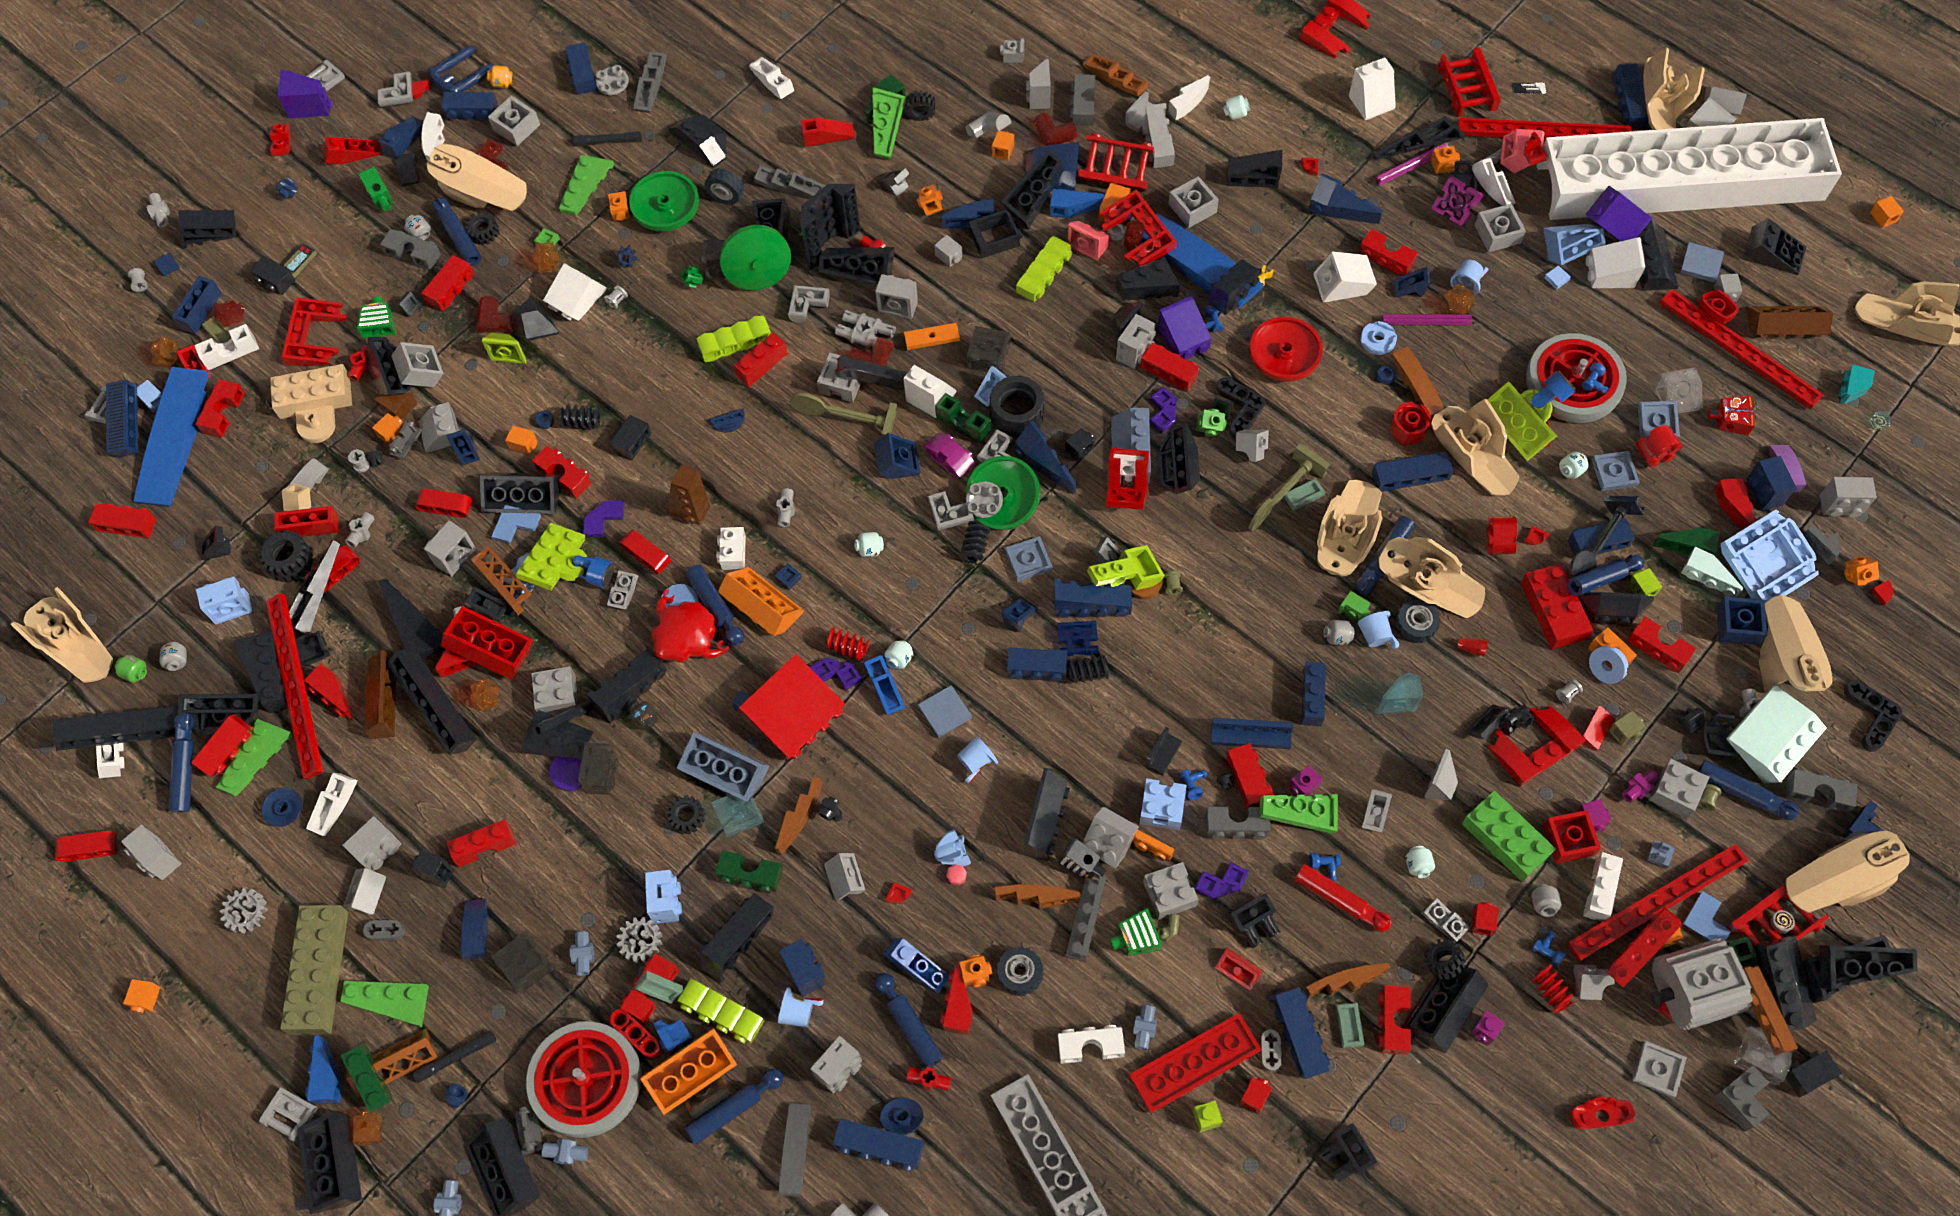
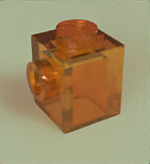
(367, 1129)

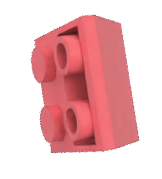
(1513, 149)

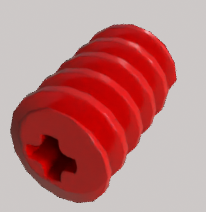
(847, 645)
(1553, 989)

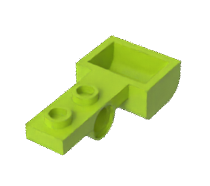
(1133, 564)

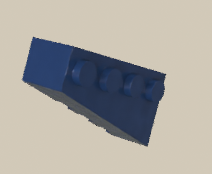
(1091, 600)
(1300, 1032)

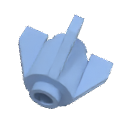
(952, 850)

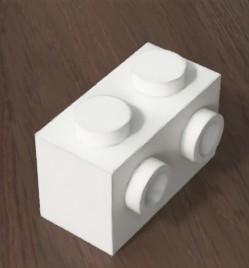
(732, 548)
(109, 760)

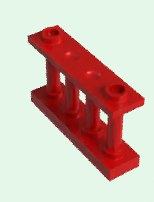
(1480, 72)
(1105, 175)
(1772, 903)
(1644, 946)

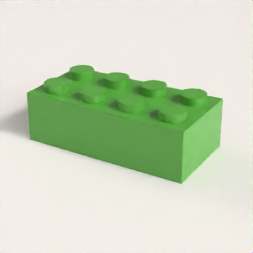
(1508, 836)

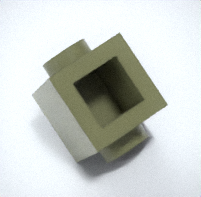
(1627, 727)

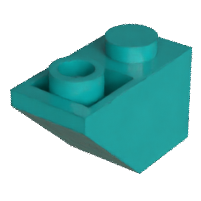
(1856, 383)

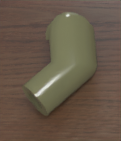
(1171, 929)

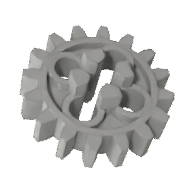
(253, 903)
(630, 946)

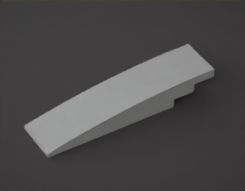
(1046, 1150)

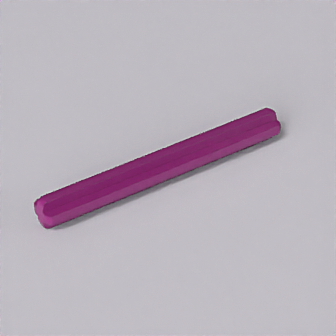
(1407, 166)
(1427, 319)

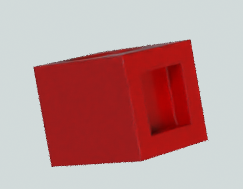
(1485, 919)
(1256, 1094)

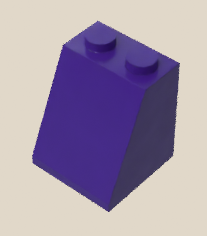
(303, 96)
(1618, 215)
(1184, 328)

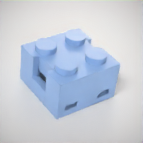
(224, 600)
(1162, 805)
(662, 896)

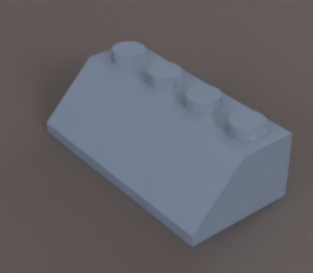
(1132, 431)
(722, 766)

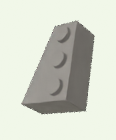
(1157, 134)

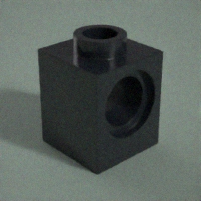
(1080, 444)

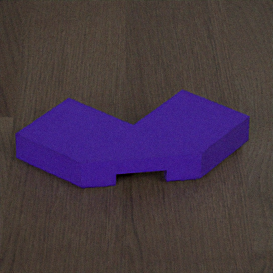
(1166, 416)
(605, 511)
(844, 671)
(1215, 887)

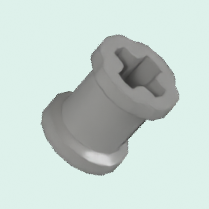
(137, 279)
(616, 297)
(358, 460)
(1569, 691)

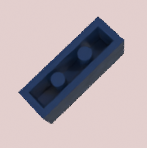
(580, 68)
(469, 105)
(196, 305)
(1586, 538)
(1037, 664)
(1313, 694)

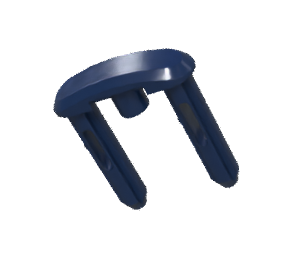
(445, 83)

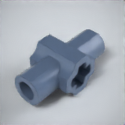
(582, 953)
(1144, 1027)
(565, 1151)
(448, 1201)

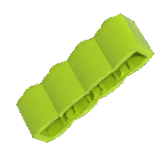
(1043, 269)
(733, 339)
(721, 1011)

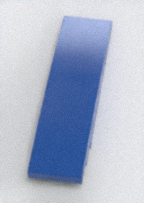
(1199, 259)
(171, 436)

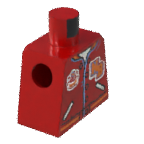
(1734, 415)

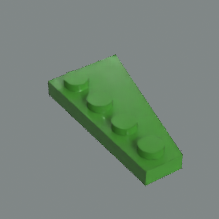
(886, 119)
(583, 183)
(252, 756)
(1311, 812)
(395, 1000)

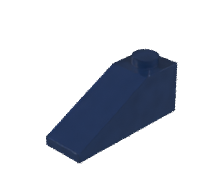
(401, 137)
(464, 446)

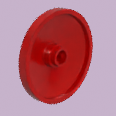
(1286, 349)

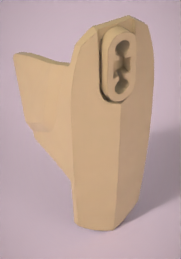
(1668, 94)
(475, 179)
(1918, 312)
(1477, 445)
(1349, 526)
(1432, 575)
(68, 640)
(1792, 649)
(1849, 872)

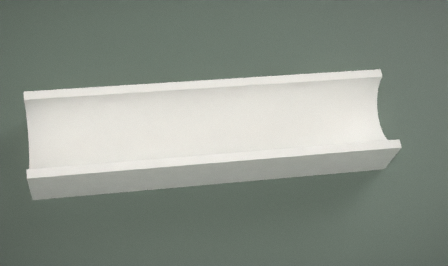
(1693, 167)

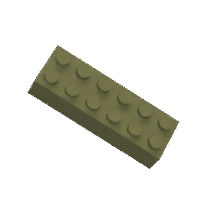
(314, 970)

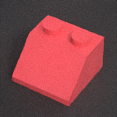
(1087, 239)

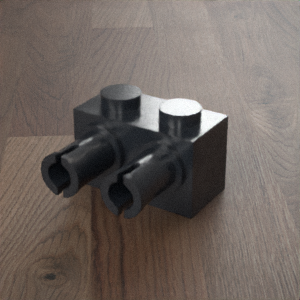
(1253, 911)
(1354, 1145)

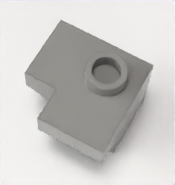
(1252, 443)
(1590, 981)

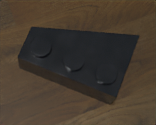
(562, 741)

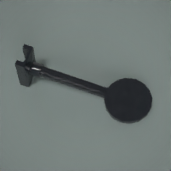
(1619, 506)

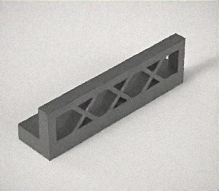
(1085, 919)

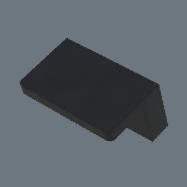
(1163, 752)

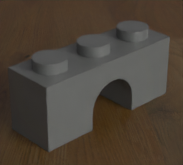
(1083, 110)
(423, 252)
(1840, 793)
(1221, 825)

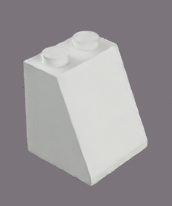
(1373, 89)
(1616, 264)
(1344, 276)
(573, 293)
(925, 390)

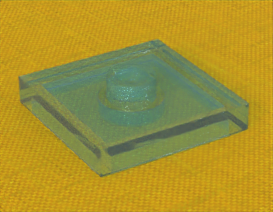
(736, 814)

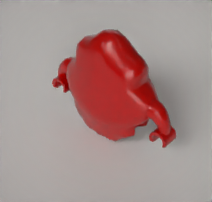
(684, 631)

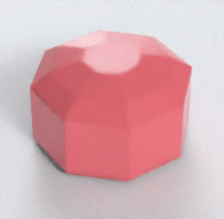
(956, 874)

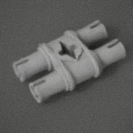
(865, 329)

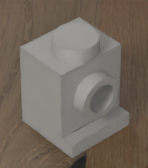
(1012, 51)

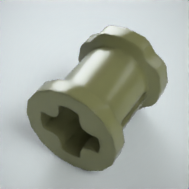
(1173, 582)
(1709, 797)

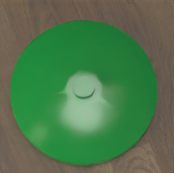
(664, 201)
(755, 257)
(1018, 487)

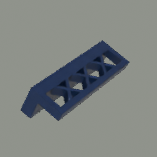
(1256, 732)

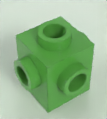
(1211, 422)

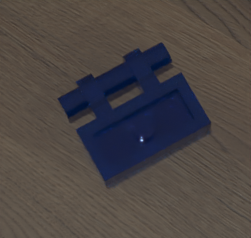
(1078, 632)

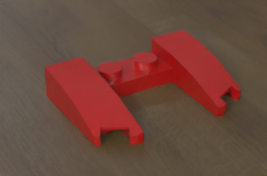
(1317, 33)
(1135, 206)
(295, 348)
(1525, 768)

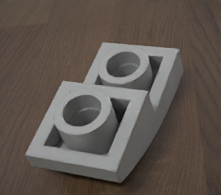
(310, 474)
(623, 590)
(1444, 920)

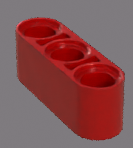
(443, 503)
(645, 552)
(344, 563)
(85, 846)
(631, 1026)

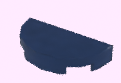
(728, 422)

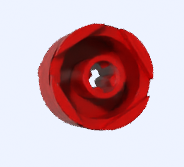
(1410, 423)
(1659, 446)
(1501, 535)

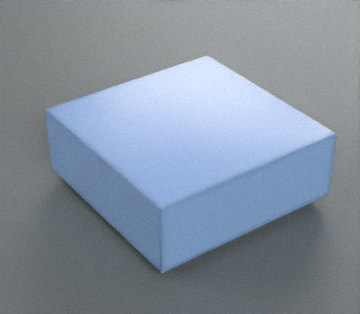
(1557, 277)

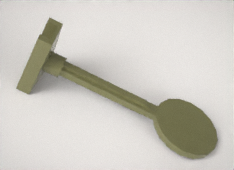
(813, 406)
(1308, 462)

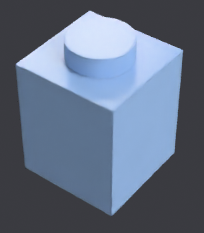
(149, 395)

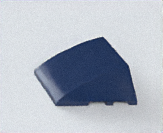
(1067, 154)

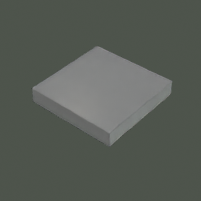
(1659, 1069)

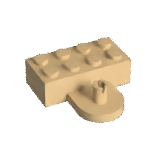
(312, 399)

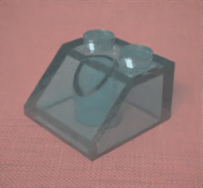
(1402, 696)

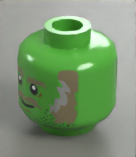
(130, 668)

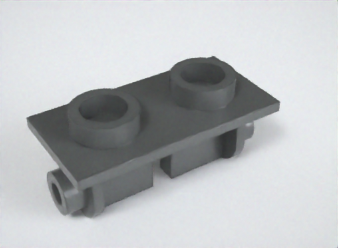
(403, 443)
(528, 1131)

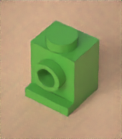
(1354, 607)

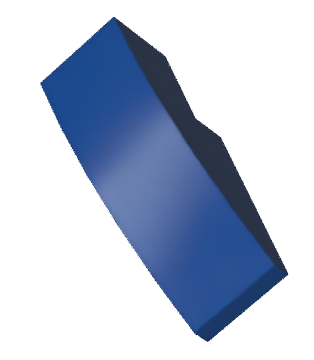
(884, 685)

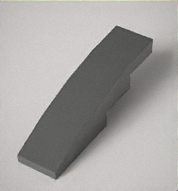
(650, 81)
(786, 183)
(795, 1150)

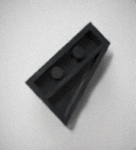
(1255, 170)
(206, 225)
(1148, 281)
(1233, 287)

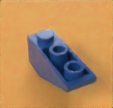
(1072, 203)
(916, 964)
(325, 1079)

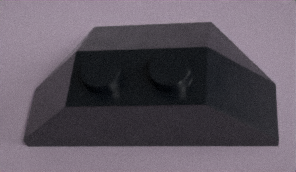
(702, 137)
(383, 368)
(1179, 460)
(1614, 607)
(213, 709)

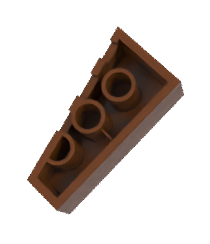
(688, 496)

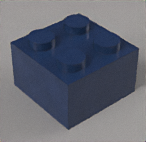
(1771, 483)
(1741, 620)
(801, 965)

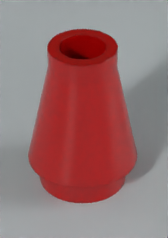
(1475, 646)

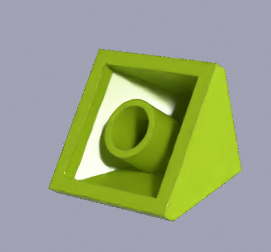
(503, 348)

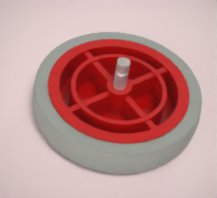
(1573, 357)
(583, 1079)

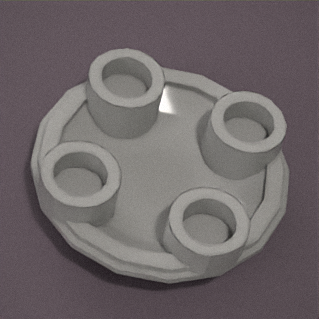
(611, 80)
(984, 499)

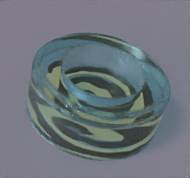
(1880, 420)

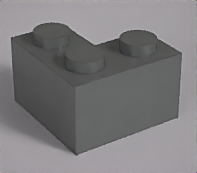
(1739, 1098)

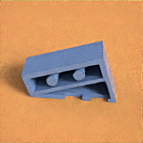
(1572, 241)

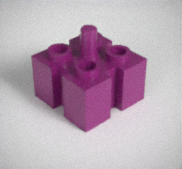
(1457, 201)

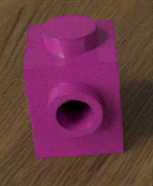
(1305, 782)
(1598, 813)
(1487, 1028)

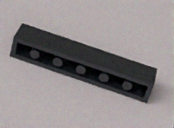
(431, 701)
(114, 728)

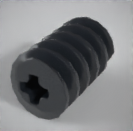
(580, 417)
(974, 542)
(1087, 669)

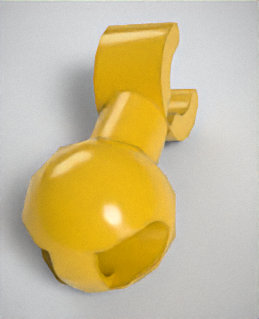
(1263, 275)

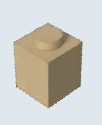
(296, 497)

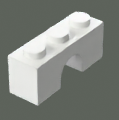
(216, 354)
(1606, 876)
(1108, 1039)

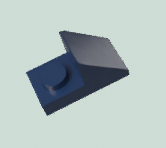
(1414, 281)
(1017, 614)
(1862, 822)

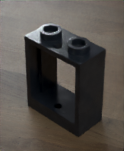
(991, 221)

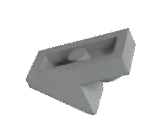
(1376, 810)

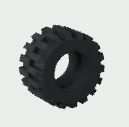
(277, 546)

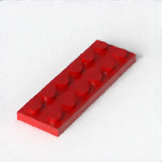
(1195, 1063)

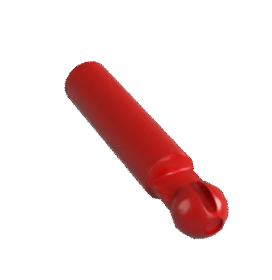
(1342, 898)

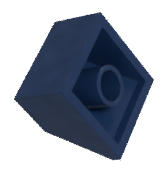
(896, 457)

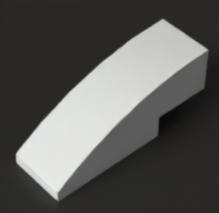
(771, 77)
(1188, 98)
(432, 133)
(1493, 183)
(331, 803)

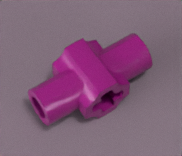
(1640, 785)

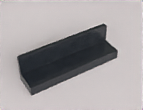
(870, 373)

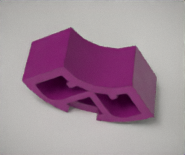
(949, 454)

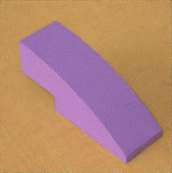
(1791, 463)

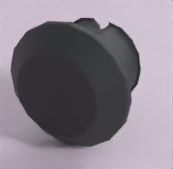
(376, 458)
(1226, 780)

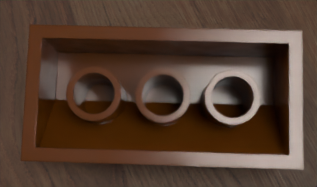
(1789, 320)
(380, 697)

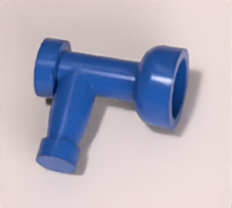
(1215, 323)
(1596, 371)
(1194, 792)
(1332, 862)
(1543, 948)

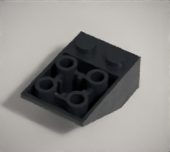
(1775, 247)

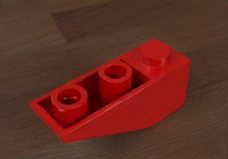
(823, 131)
(348, 150)
(1734, 500)
(327, 684)
(959, 1011)

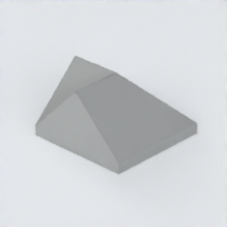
(1443, 780)

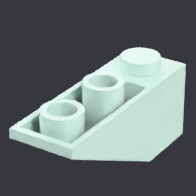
(1709, 571)

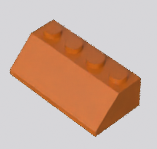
(760, 600)
(688, 1070)

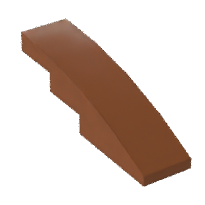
(1115, 75)
(1417, 380)
(795, 821)
(1045, 895)
(1353, 978)

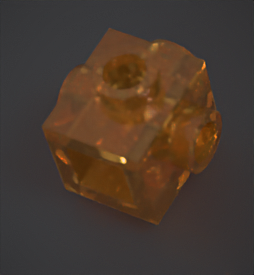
(546, 256)
(1460, 299)
(164, 351)
(484, 694)

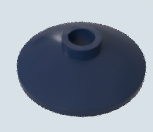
(276, 802)
(902, 1109)

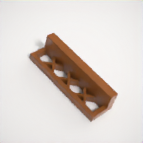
(498, 584)
(1768, 1014)
(398, 1051)

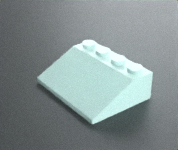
(1775, 735)

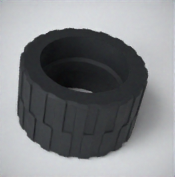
(1012, 388)

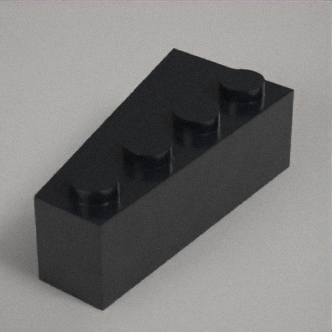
(263, 668)

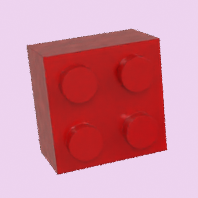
(1571, 836)

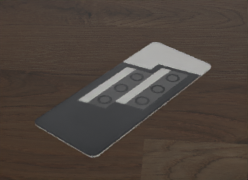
(1529, 88)

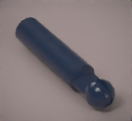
(456, 231)
(1604, 575)
(1365, 584)
(714, 603)
(181, 764)
(1748, 791)
(908, 1022)
(732, 1106)

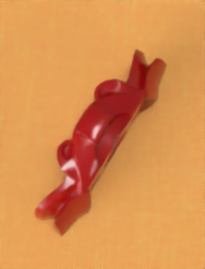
(1619, 1113)

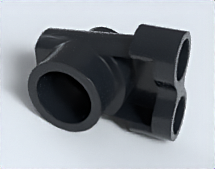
(1516, 718)
(829, 809)

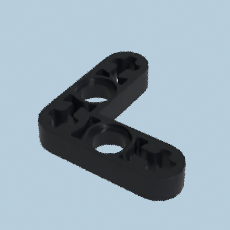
(1248, 407)
(1882, 716)

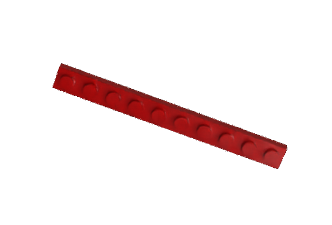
(1502, 127)
(1741, 349)
(294, 686)
(1651, 905)

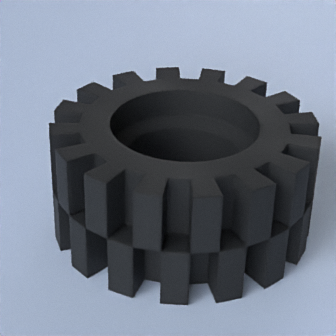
(927, 106)
(480, 220)
(694, 822)
(1447, 967)

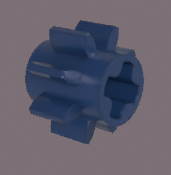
(286, 188)
(624, 260)

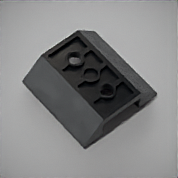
(824, 215)

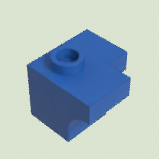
(673, 1035)

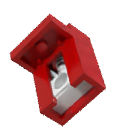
(1128, 490)

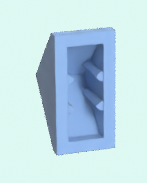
(990, 380)

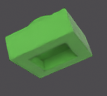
(547, 236)

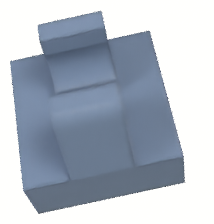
(1660, 854)

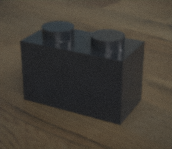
(272, 275)
(630, 437)
(432, 868)
(1812, 1073)

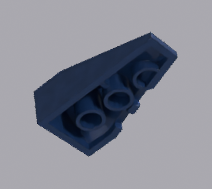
(1335, 201)
(1036, 454)

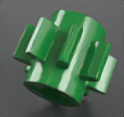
(692, 277)

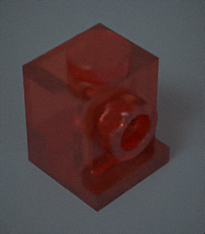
(228, 313)

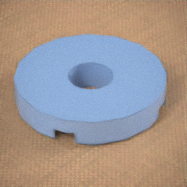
(1375, 346)
(1602, 671)

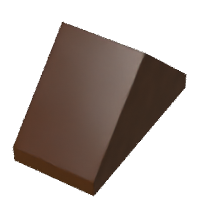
(397, 404)

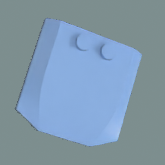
(1770, 557)

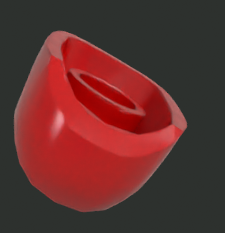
(1718, 306)

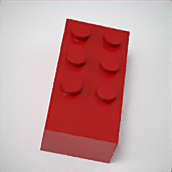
(1555, 608)
(486, 642)

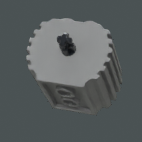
(1701, 984)

